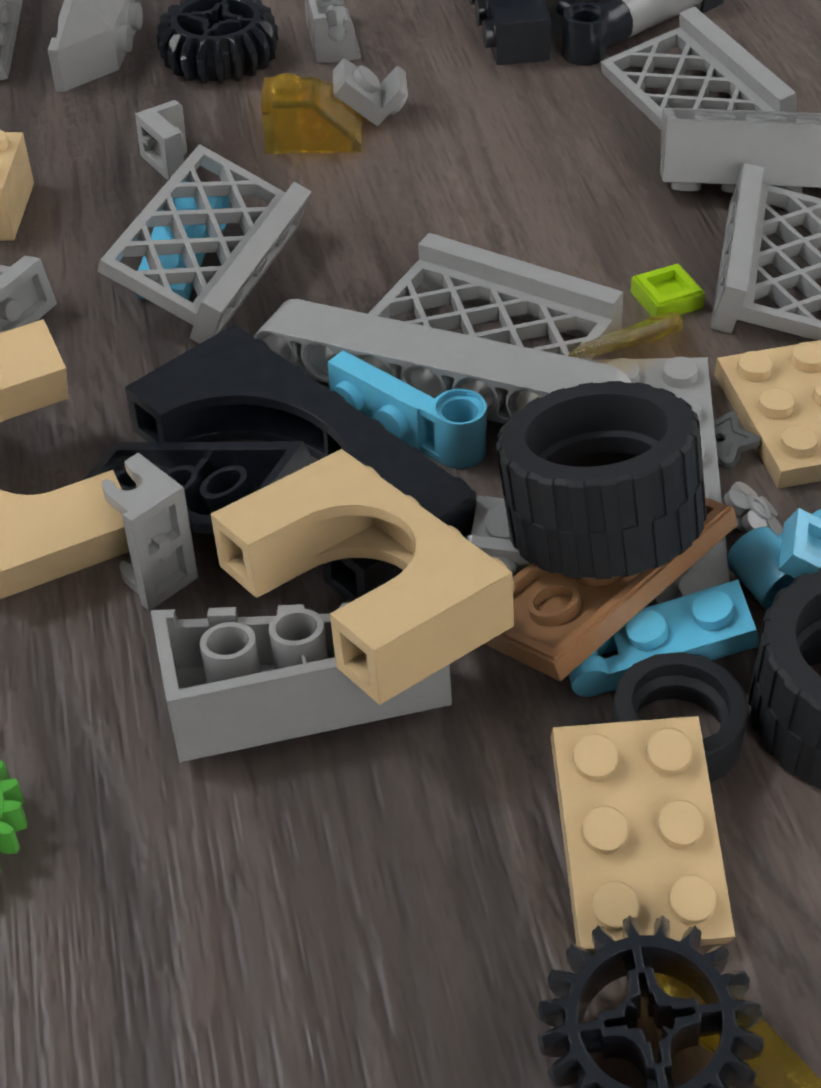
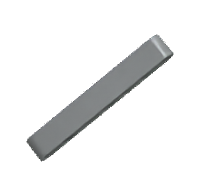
(426, 356)

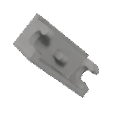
(331, 31)
(155, 532)

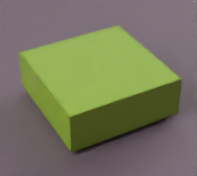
(667, 291)

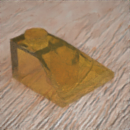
(307, 117)

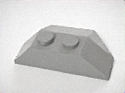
(92, 40)

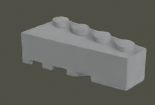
(265, 681)

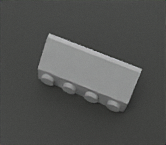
(716, 143)

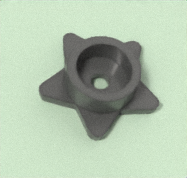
(735, 440)

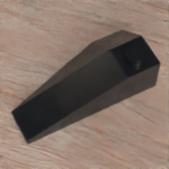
(210, 471)

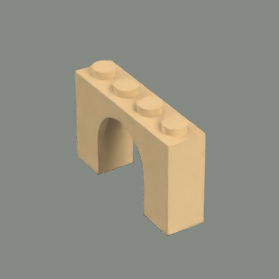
(340, 509)
(62, 528)

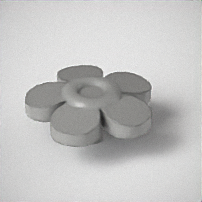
(754, 510)

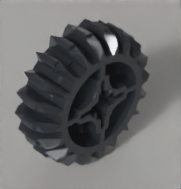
(217, 39)
(678, 1018)

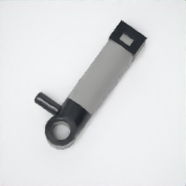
(595, 27)

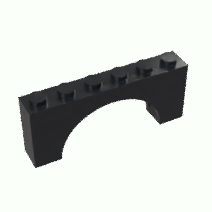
(247, 391)

